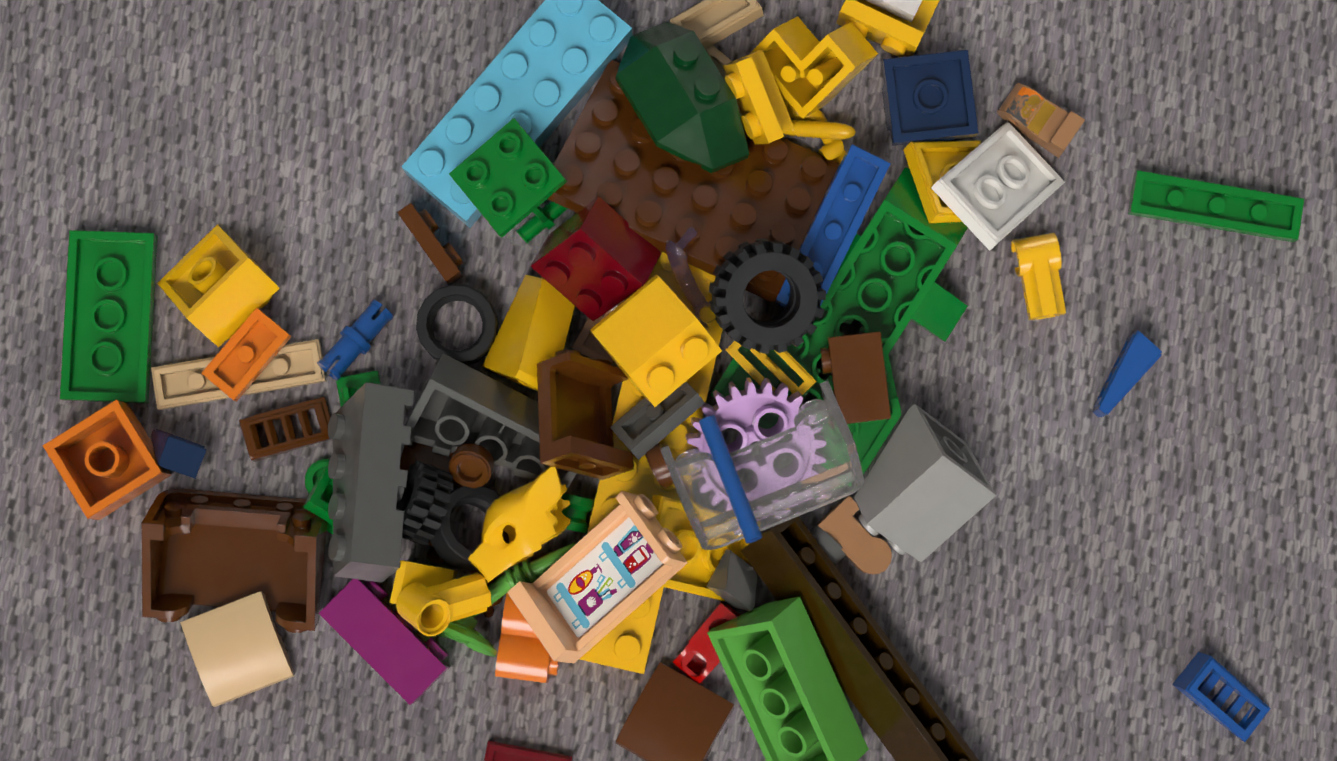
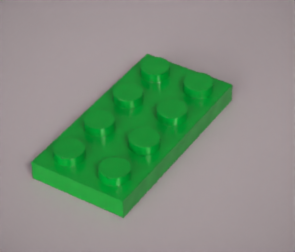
(108, 316)

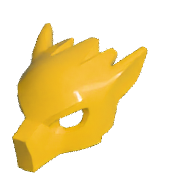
(528, 516)

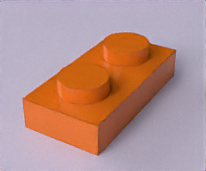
(246, 354)

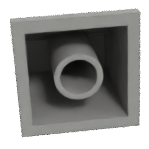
(922, 486)

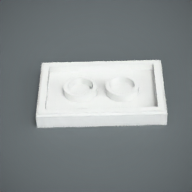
(998, 185)

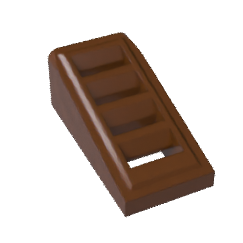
(275, 448)

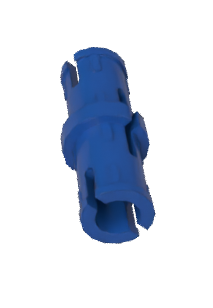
(355, 340)

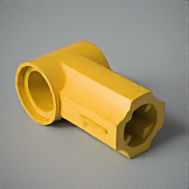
(1039, 272)
(436, 606)

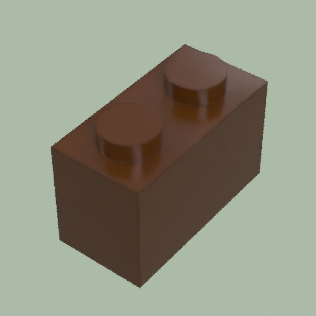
(858, 376)

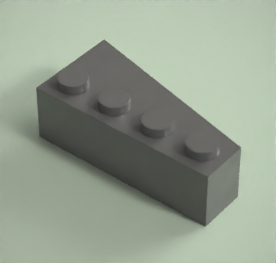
(472, 408)
(368, 482)

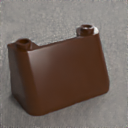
(230, 546)

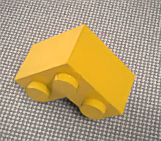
(811, 70)

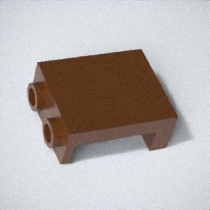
(578, 415)

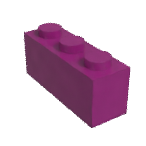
(385, 639)

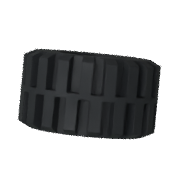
(799, 312)

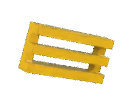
(758, 377)

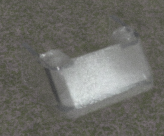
(779, 474)

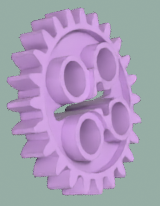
(744, 409)

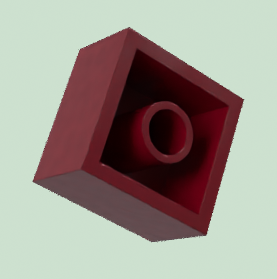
(596, 259)

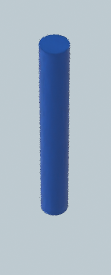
(730, 479)

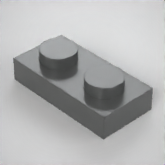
(648, 425)

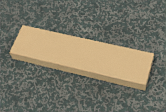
(185, 385)

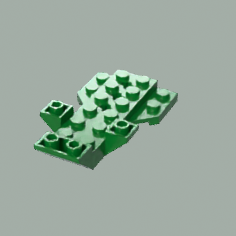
(882, 286)

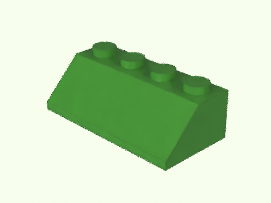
(787, 685)

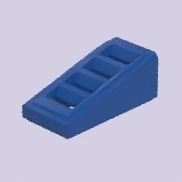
(1132, 363)
(1194, 675)

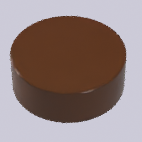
(471, 465)
(659, 466)

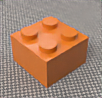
(106, 460)

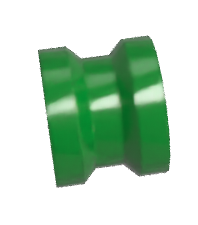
(578, 512)

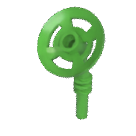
(464, 629)

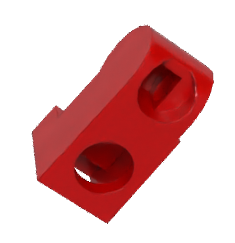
(699, 656)

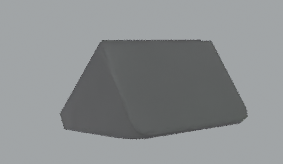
(735, 581)

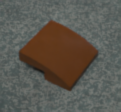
(674, 719)

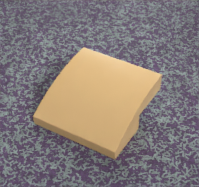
(237, 649)

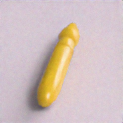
(821, 129)

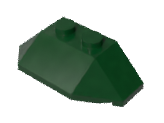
(682, 97)

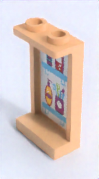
(600, 579)

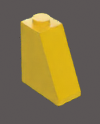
(530, 332)

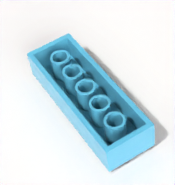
(532, 80)

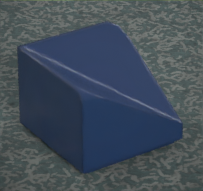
(177, 453)

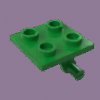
(509, 181)

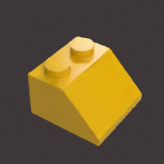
(218, 286)
(655, 340)

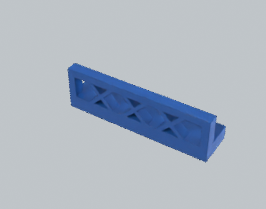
(840, 215)

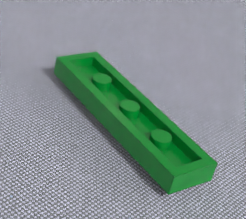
(1216, 206)

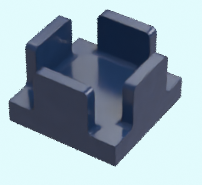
(929, 98)

